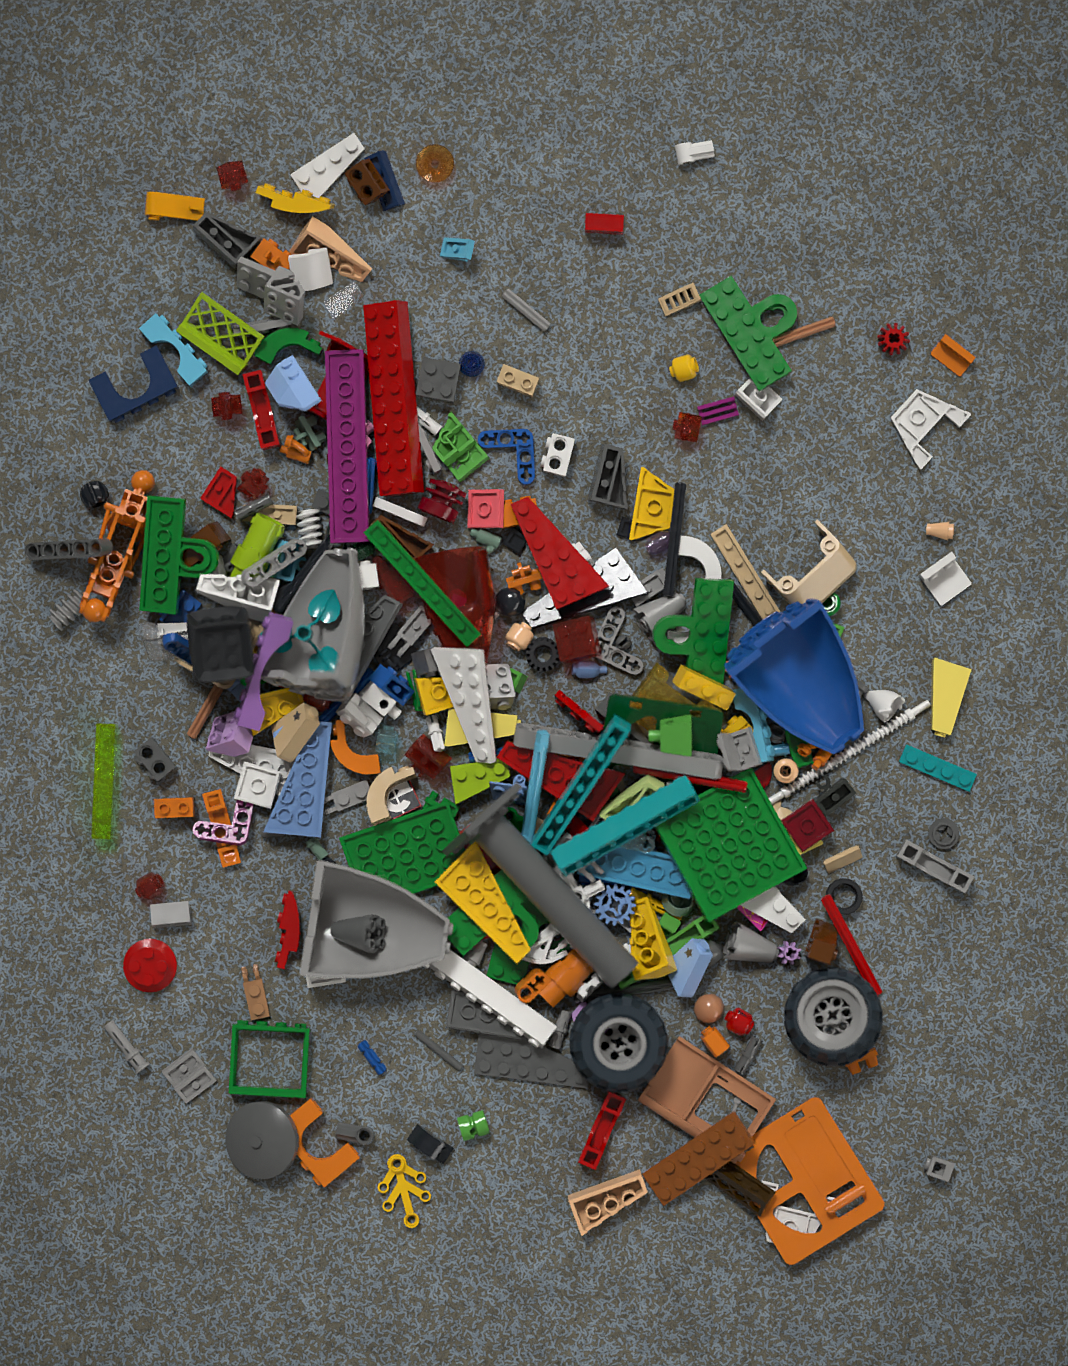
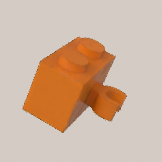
(270, 256)

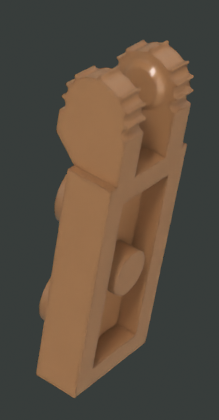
(255, 994)

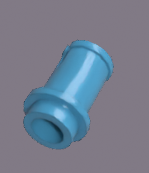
(781, 749)

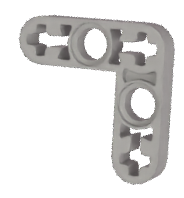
(610, 650)

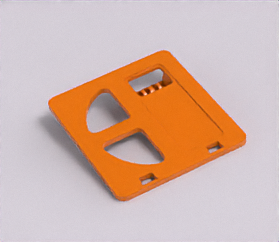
(819, 1165)

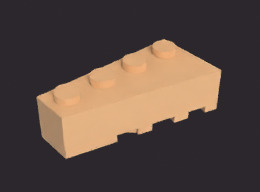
(605, 1199)

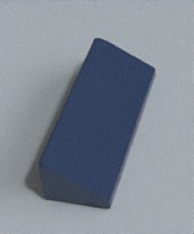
(382, 164)

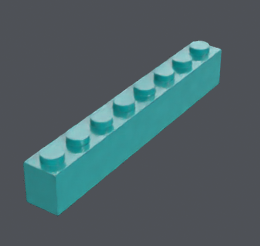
(581, 784)
(625, 825)

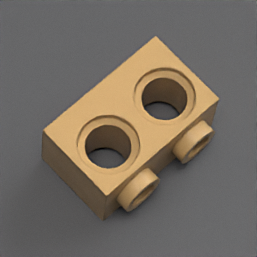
(517, 380)

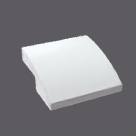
(312, 269)

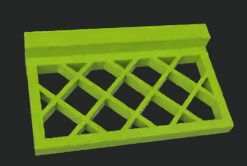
(213, 347)

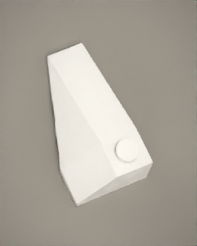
(232, 592)

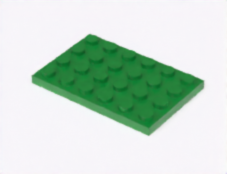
(406, 847)

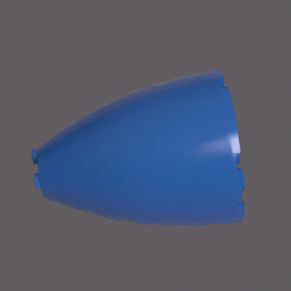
(800, 675)

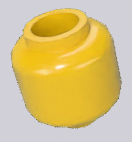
(684, 368)

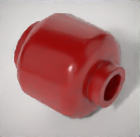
(739, 1021)

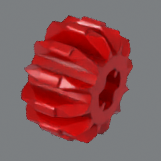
(888, 345)

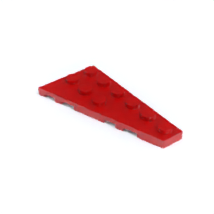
(560, 564)

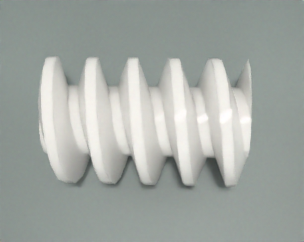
(309, 527)

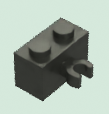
(833, 795)

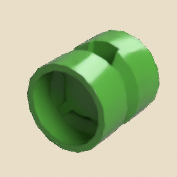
(473, 1125)

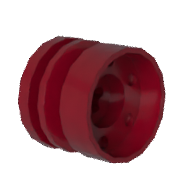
(442, 500)

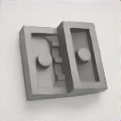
(189, 1075)

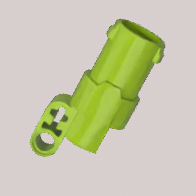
(257, 543)

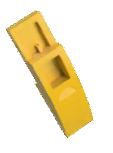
(301, 202)

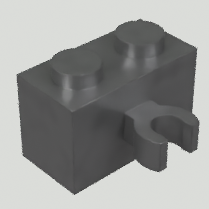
(425, 663)

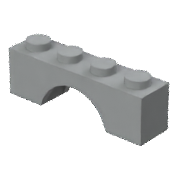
(934, 866)

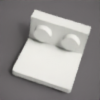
(945, 579)

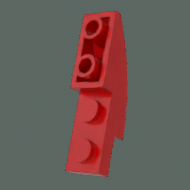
(291, 923)

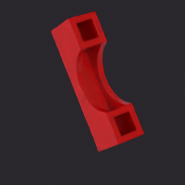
(261, 410)
(601, 1129)

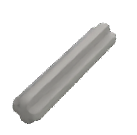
(526, 310)

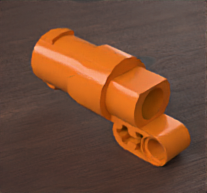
(560, 979)

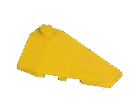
(649, 943)

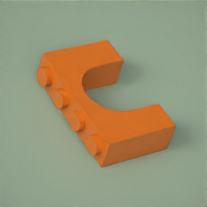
(327, 1168)

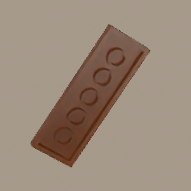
(699, 1158)

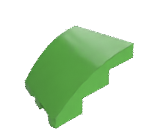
(459, 445)

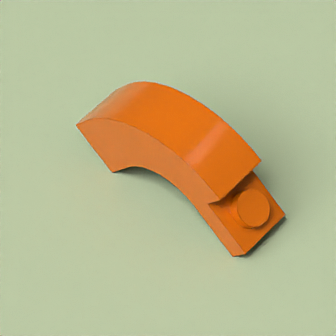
(358, 763)

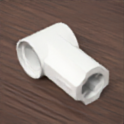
(691, 152)

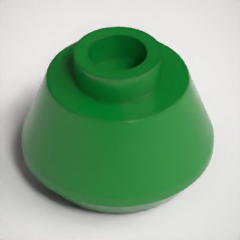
(832, 604)

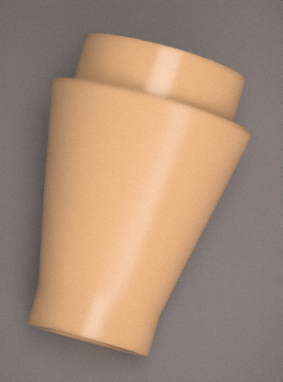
(941, 530)

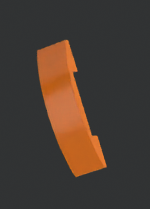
(218, 813)

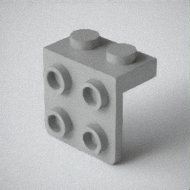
(500, 686)
(739, 750)

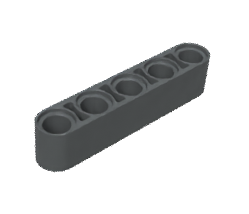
(60, 550)

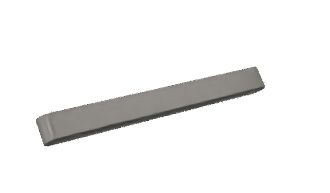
(629, 752)

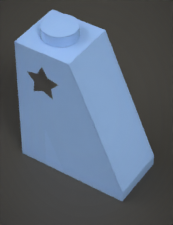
(691, 966)

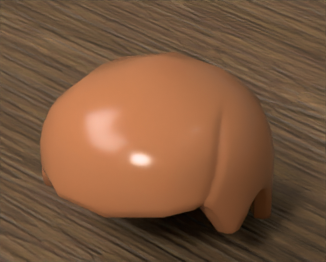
(709, 1008)

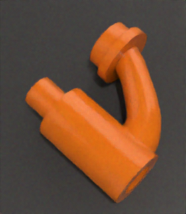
(295, 450)
(819, 759)

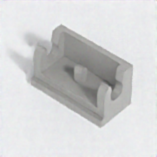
(170, 914)

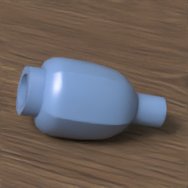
(587, 669)

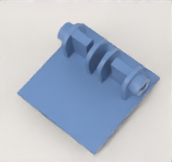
(499, 789)

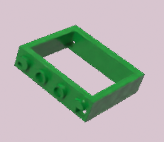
(261, 1090)

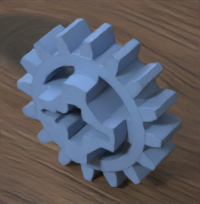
(623, 901)

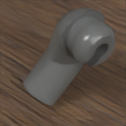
(227, 557)

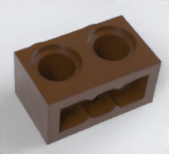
(370, 179)

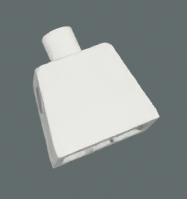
(373, 695)

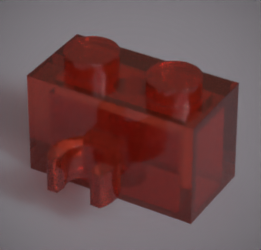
(425, 757)

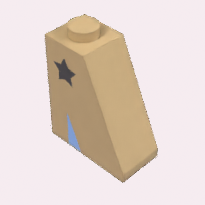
(294, 731)

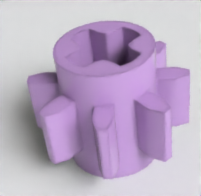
(792, 956)

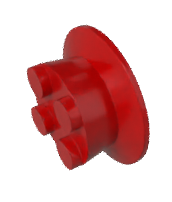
(150, 965)

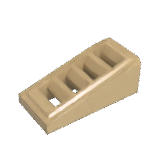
(691, 287)

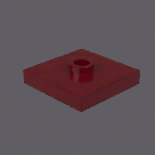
(807, 825)

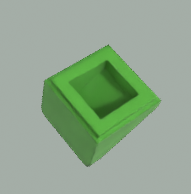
(518, 680)
(669, 924)

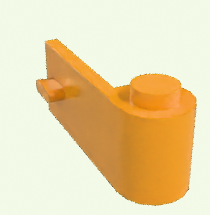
(173, 206)

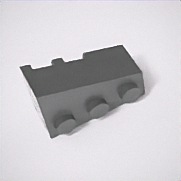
(226, 239)
(609, 478)

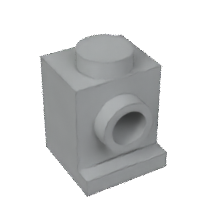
(945, 1171)

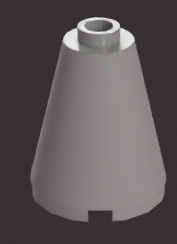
(651, 612)
(748, 946)

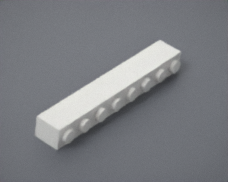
(493, 998)

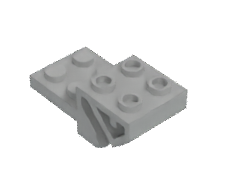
(280, 292)

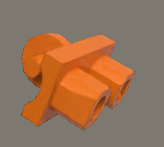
(522, 576)
(870, 1058)

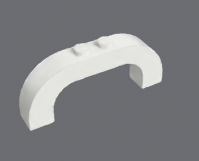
(705, 555)

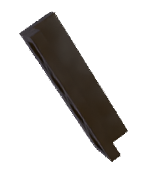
(744, 1182)

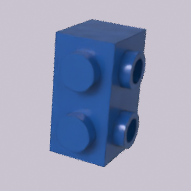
(391, 684)

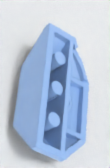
(291, 386)

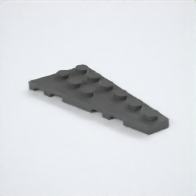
(376, 626)

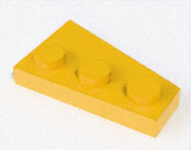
(277, 705)

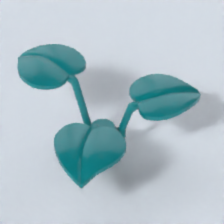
(327, 609)

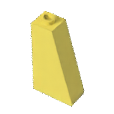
(946, 694)
(502, 726)

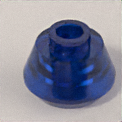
(468, 368)

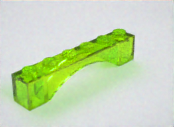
(104, 781)

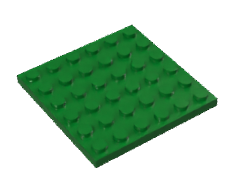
(730, 847)

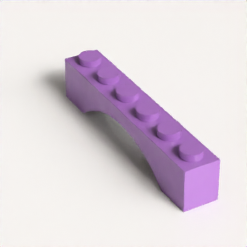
(275, 633)

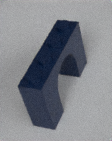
(161, 384)

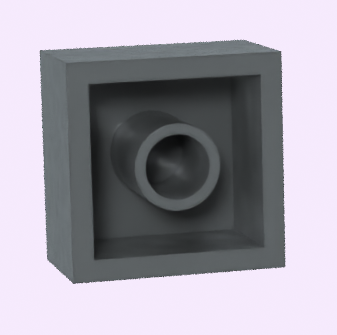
(438, 380)

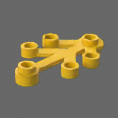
(403, 1187)

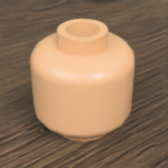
(519, 636)
(779, 768)

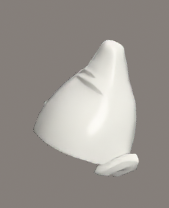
(884, 703)

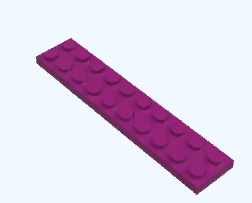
(347, 445)

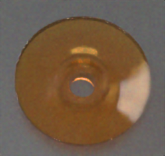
(434, 153)

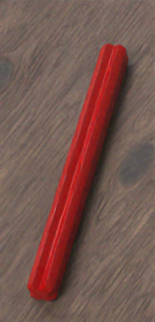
(724, 783)
(850, 942)

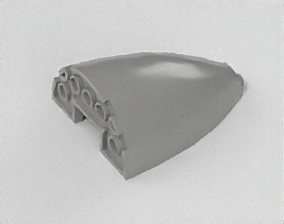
(337, 571)
(412, 933)

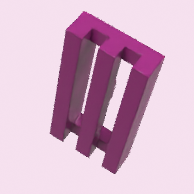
(733, 406)

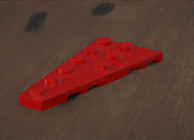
(558, 774)

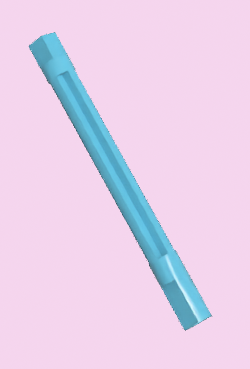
(535, 784)

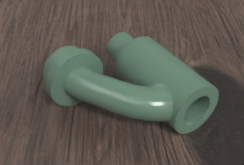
(487, 538)

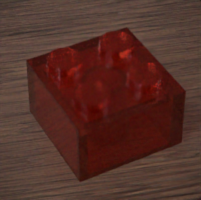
(577, 639)

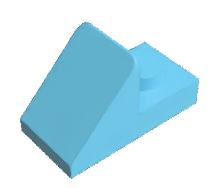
(457, 249)

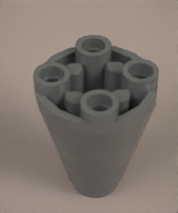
(361, 932)

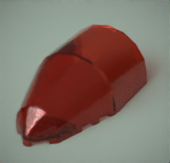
(468, 581)

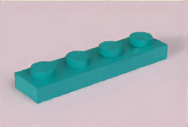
(937, 768)

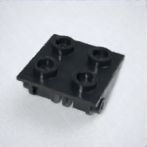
(389, 657)

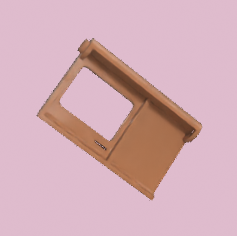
(686, 1080)

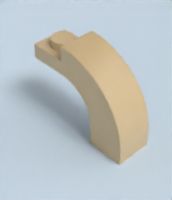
(380, 789)

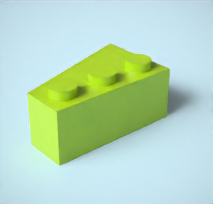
(475, 777)

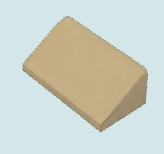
(842, 859)

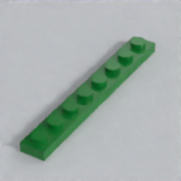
(422, 583)

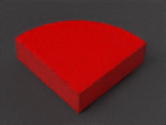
(764, 774)

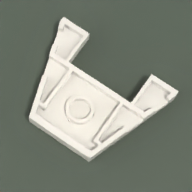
(916, 419)
(793, 1218)

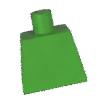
(674, 735)

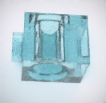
(386, 740)

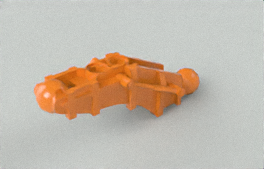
(132, 501)

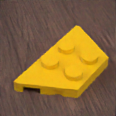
(652, 506)

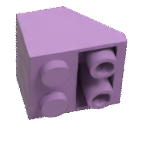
(228, 737)

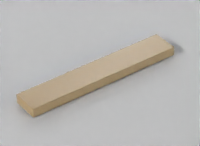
(744, 571)

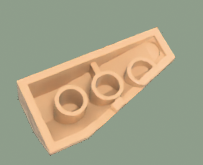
(341, 256)

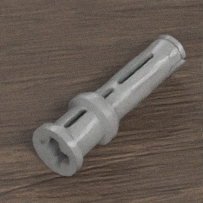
(131, 1054)

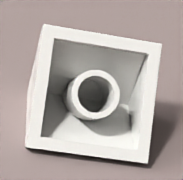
(758, 402)

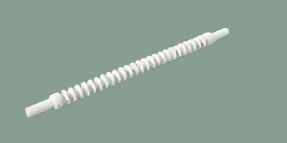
(909, 715)

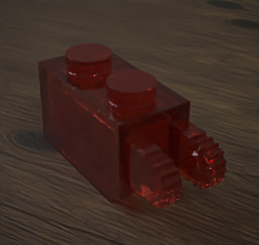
(392, 581)

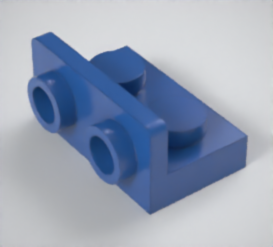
(186, 605)

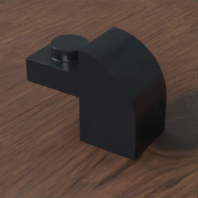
(429, 1144)

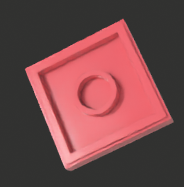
(485, 508)

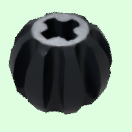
(94, 494)

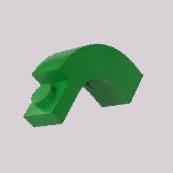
(282, 338)

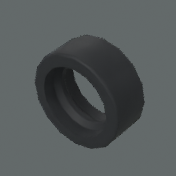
(858, 894)

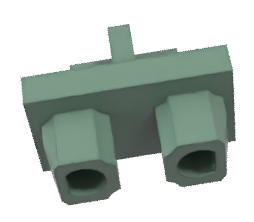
(305, 434)

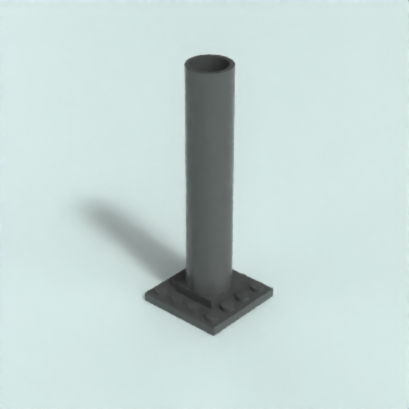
(546, 890)

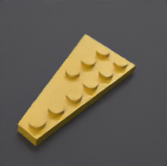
(479, 896)

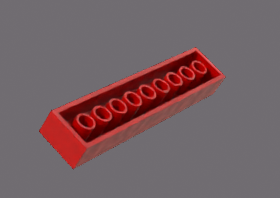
(393, 398)

